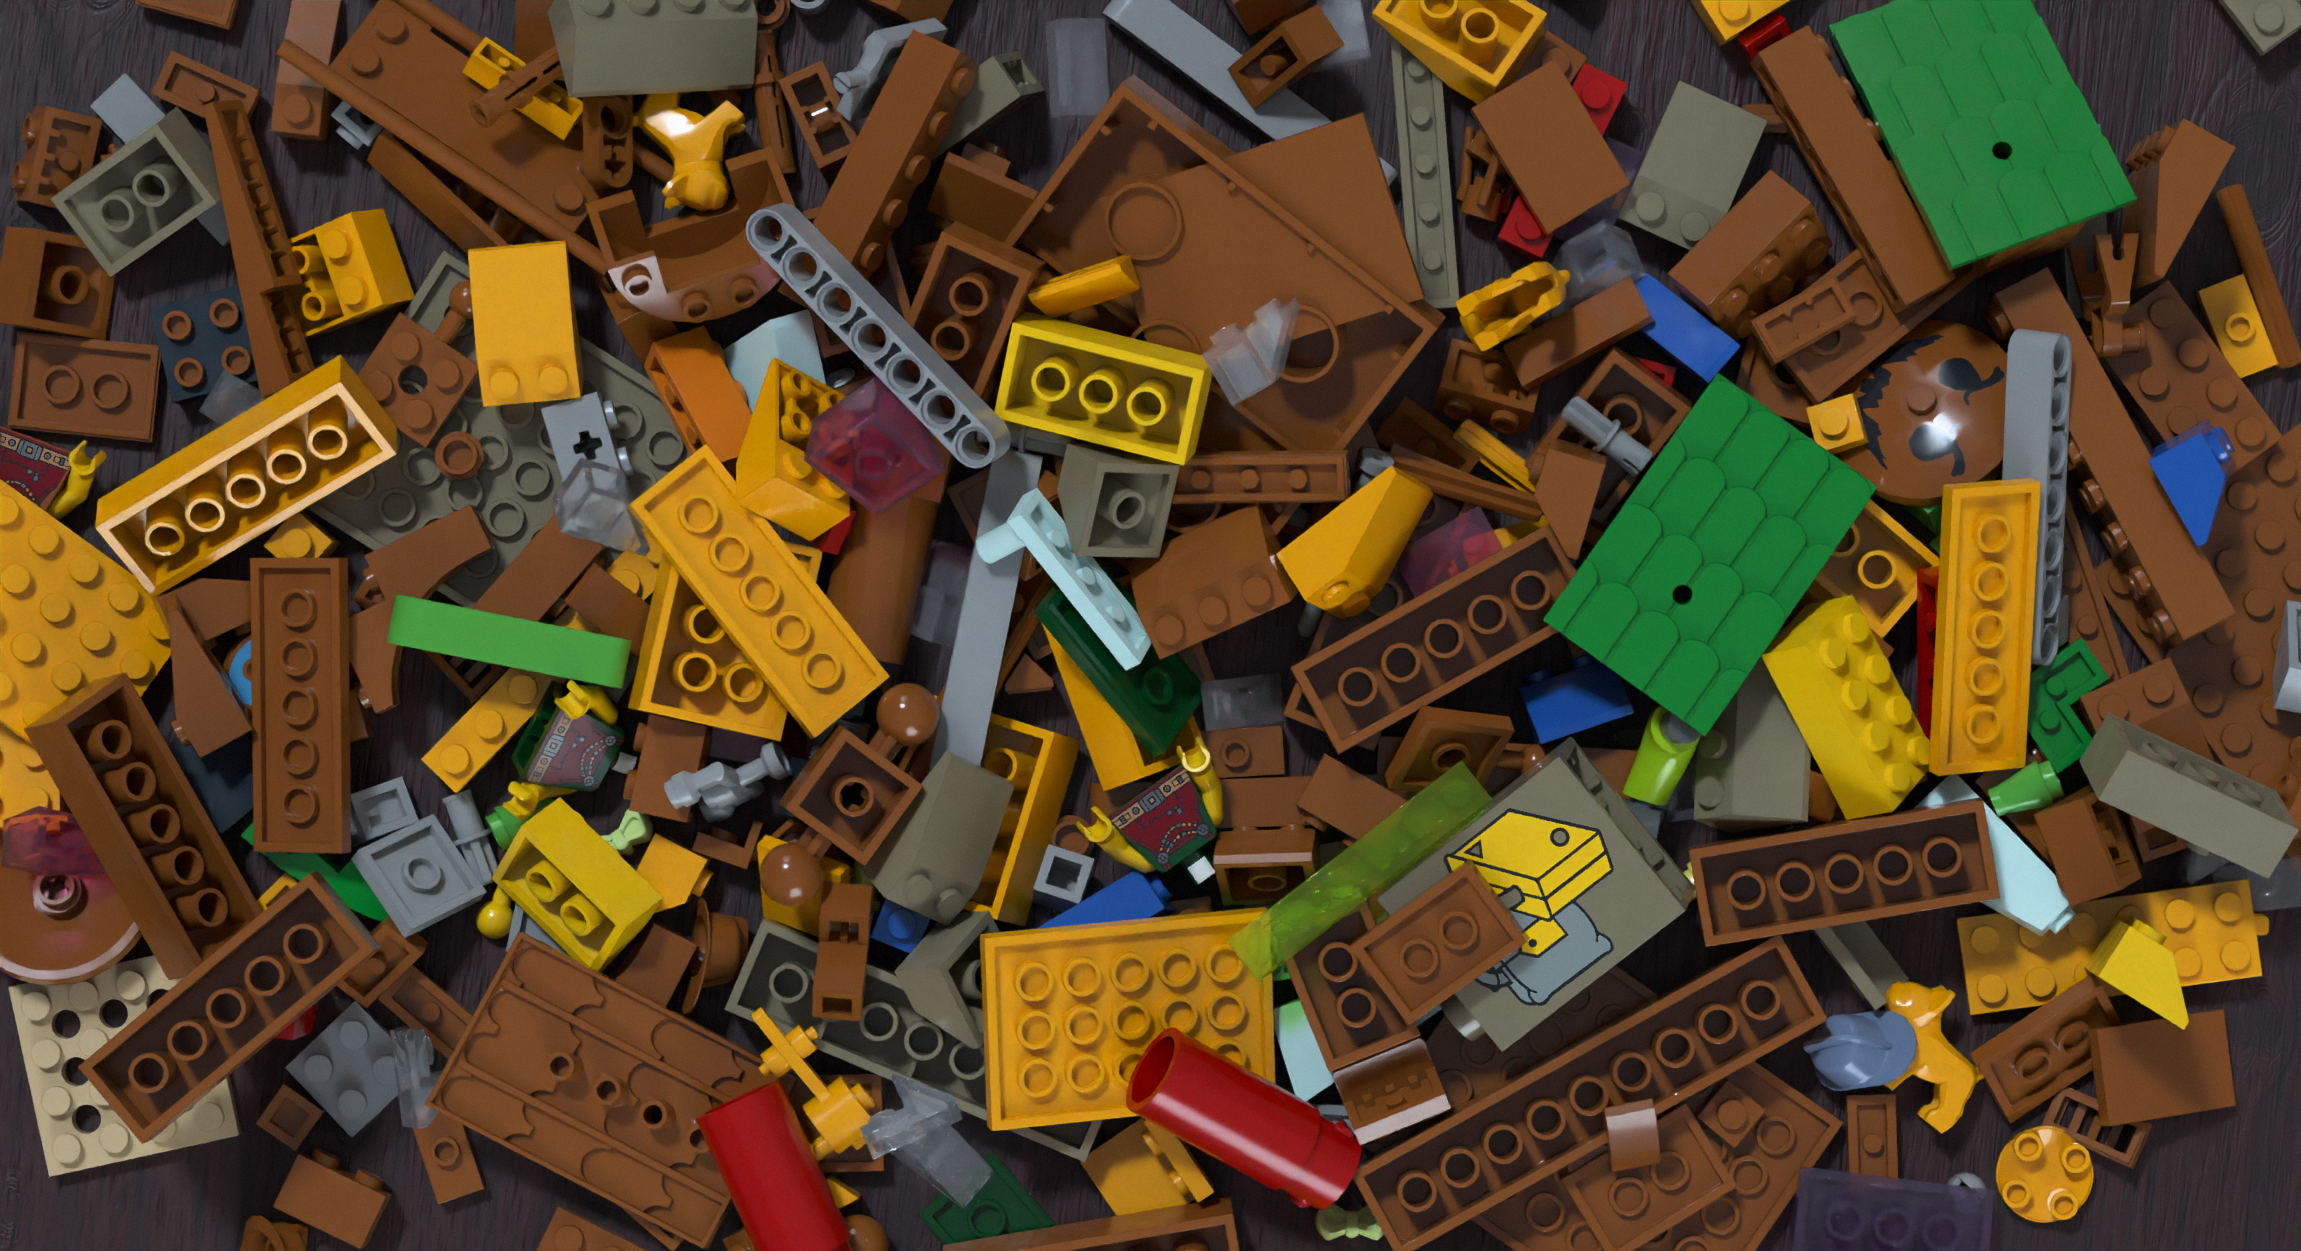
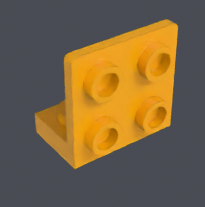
(1146, 1170)

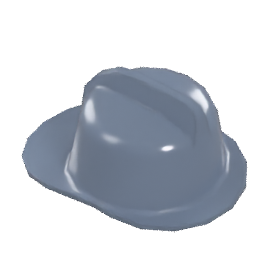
(1861, 1049)

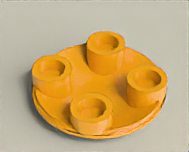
(2044, 1174)

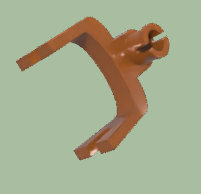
(2106, 308)

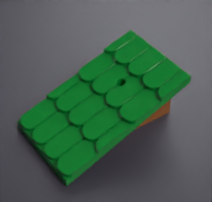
(1982, 126)
(1739, 517)

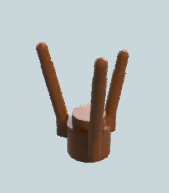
(1484, 196)

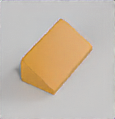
(1085, 287)

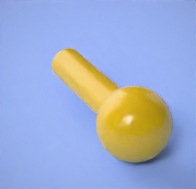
(495, 916)

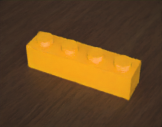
(549, 106)

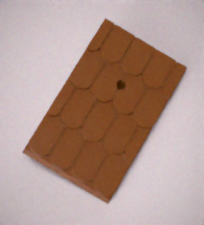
(571, 1079)

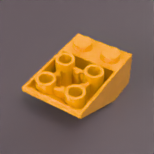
(347, 272)
(771, 462)

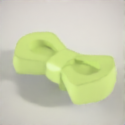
(633, 830)
(1336, 1222)

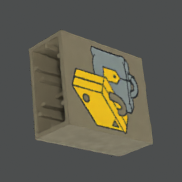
(1572, 875)

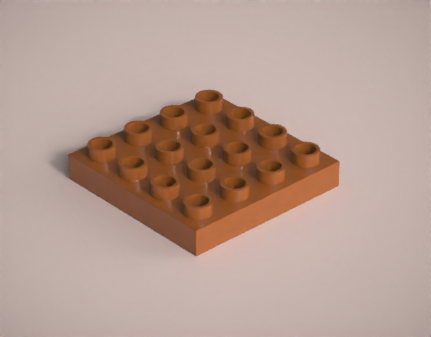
(1328, 376)

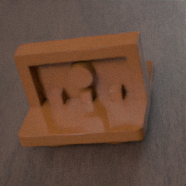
(1391, 1091)

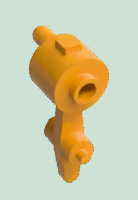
(836, 1108)

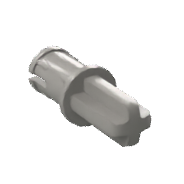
(1606, 435)
(1034, 439)
(471, 835)

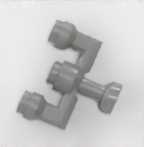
(723, 788)

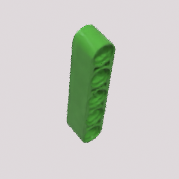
(509, 641)

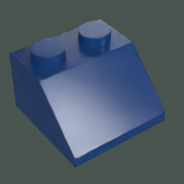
(2194, 475)
(1572, 699)

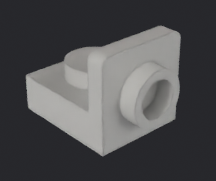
(380, 811)

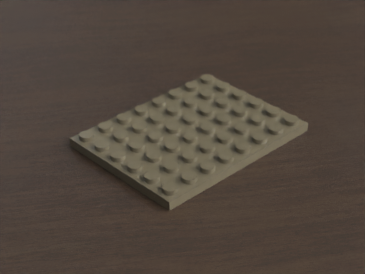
(518, 467)

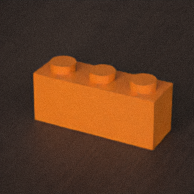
(700, 394)

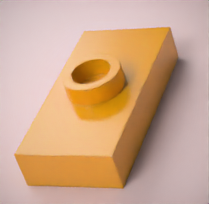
(2236, 326)

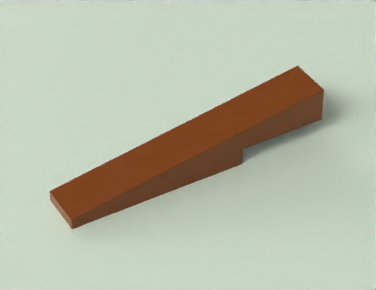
(259, 250)

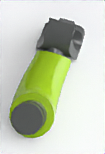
(1659, 766)

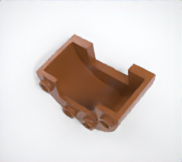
(698, 261)

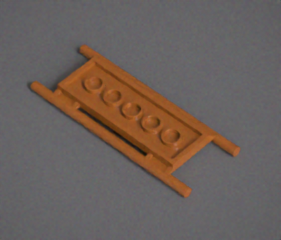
(418, 92)

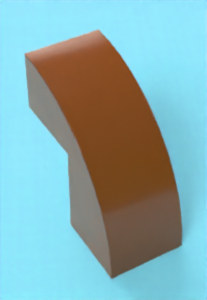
(842, 951)

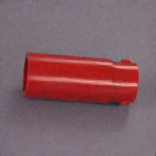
(1243, 1120)
(773, 1173)

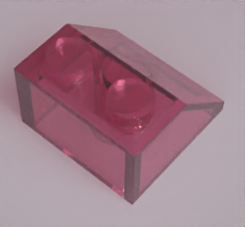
(873, 447)

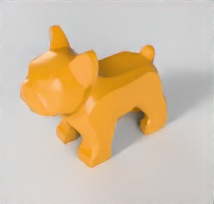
(694, 146)
(1511, 304)
(1935, 1057)

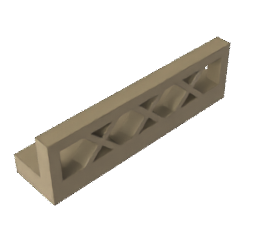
(1860, 959)

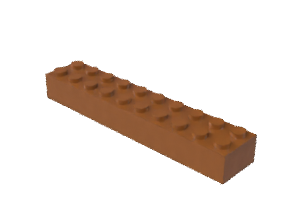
(1558, 1105)

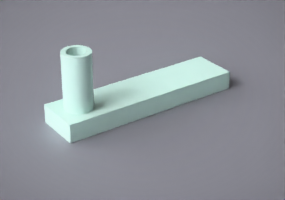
(1080, 578)

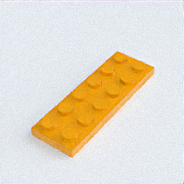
(758, 592)
(1984, 626)
(2204, 925)

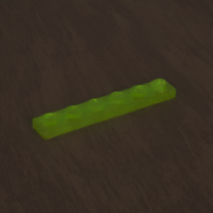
(1359, 871)

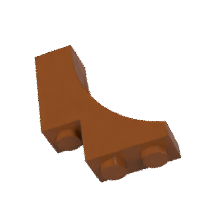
(412, 568)
(656, 962)

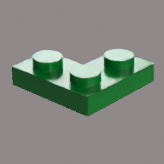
(2053, 688)

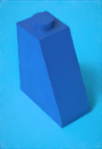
(1683, 334)
(1129, 898)

